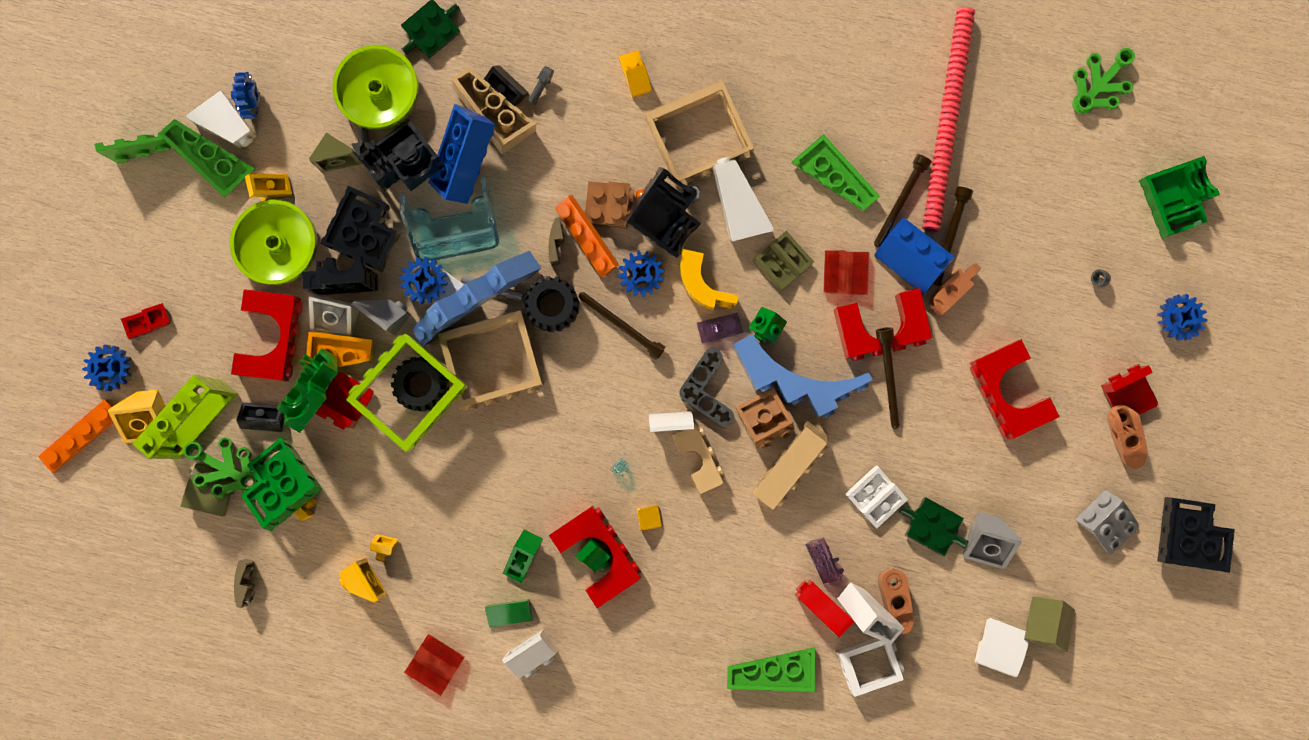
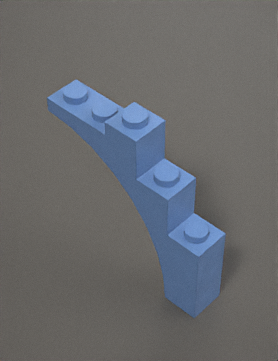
(474, 294)
(820, 394)

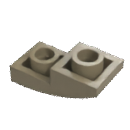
(557, 235)
(242, 589)

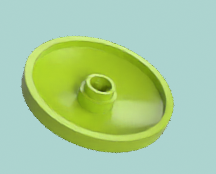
(375, 87)
(273, 242)

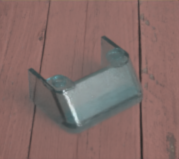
(452, 234)

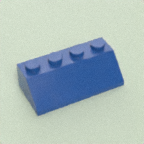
(462, 154)

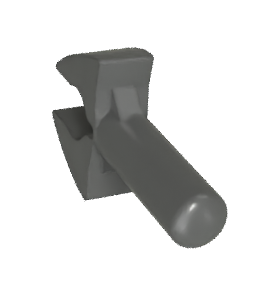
(544, 78)
(363, 135)

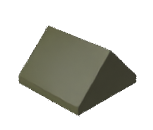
(333, 155)
(1050, 623)

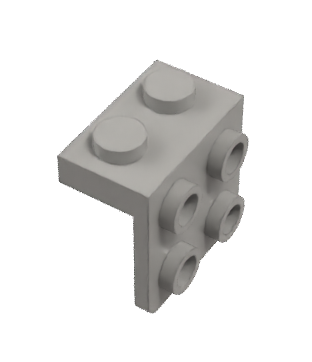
(1108, 521)

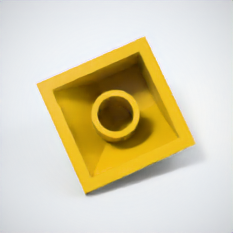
(136, 413)
(362, 581)

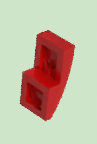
(145, 321)

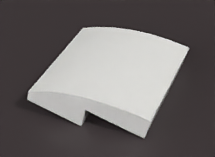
(671, 421)
(876, 497)
(1002, 648)

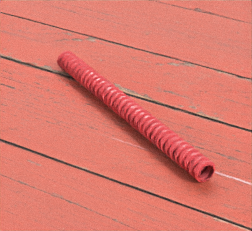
(949, 113)

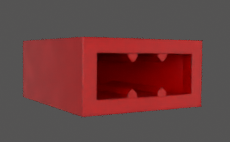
(824, 607)

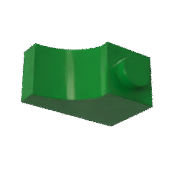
(522, 556)
(594, 556)

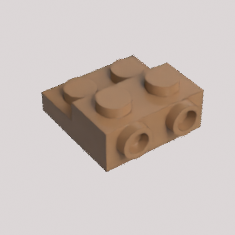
(608, 203)
(765, 418)

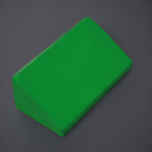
(508, 613)

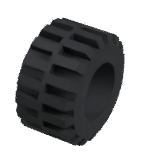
(544, 287)
(402, 381)

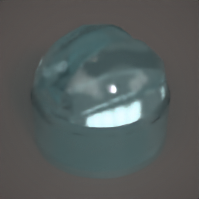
(619, 467)

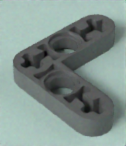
(698, 387)

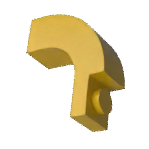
(696, 287)

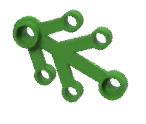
(1099, 83)
(224, 469)

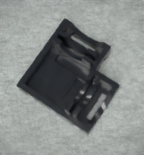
(401, 156)
(662, 213)
(359, 229)
(333, 281)
(1191, 538)

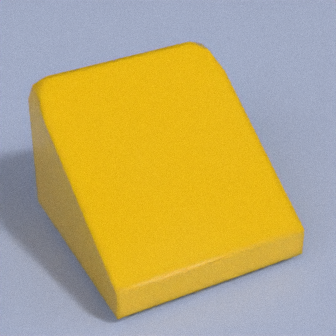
(649, 517)

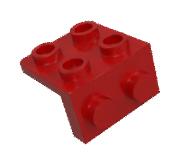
(1131, 390)
(338, 407)

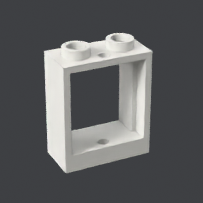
(849, 673)

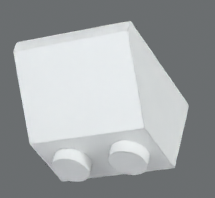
(530, 654)

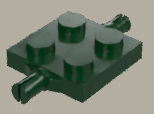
(430, 28)
(934, 526)

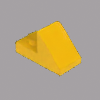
(635, 73)
(268, 186)

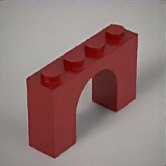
(913, 327)
(278, 362)
(989, 372)
(591, 525)

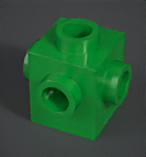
(767, 325)

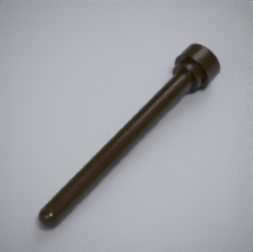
(921, 164)
(962, 196)
(885, 336)
(654, 348)

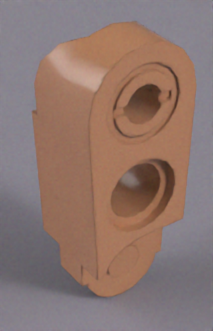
(953, 289)
(1133, 452)
(903, 613)

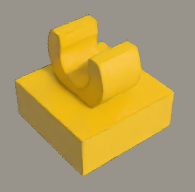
(304, 512)
(383, 546)

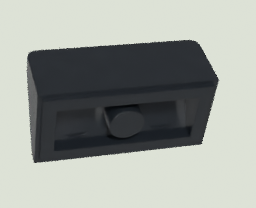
(505, 84)
(260, 417)

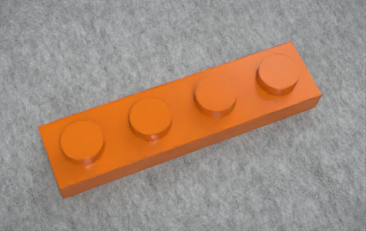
(586, 236)
(77, 437)

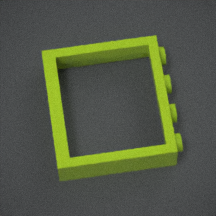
(185, 418)
(431, 418)

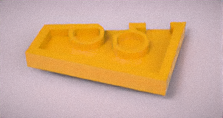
(347, 349)

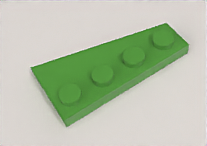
(140, 148)
(212, 162)
(835, 172)
(777, 673)

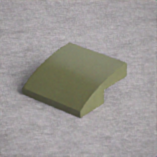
(783, 261)
(202, 498)

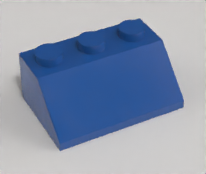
(914, 255)

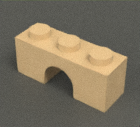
(708, 475)

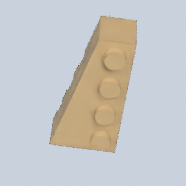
(509, 121)
(791, 466)

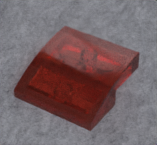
(846, 272)
(434, 665)

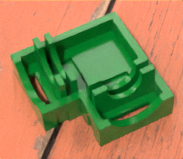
(1177, 195)
(309, 389)
(281, 484)

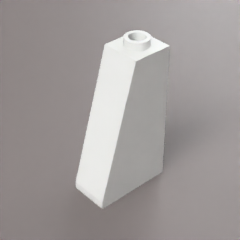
(739, 204)

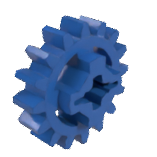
(245, 95)
(633, 267)
(423, 289)
(1191, 317)
(116, 366)

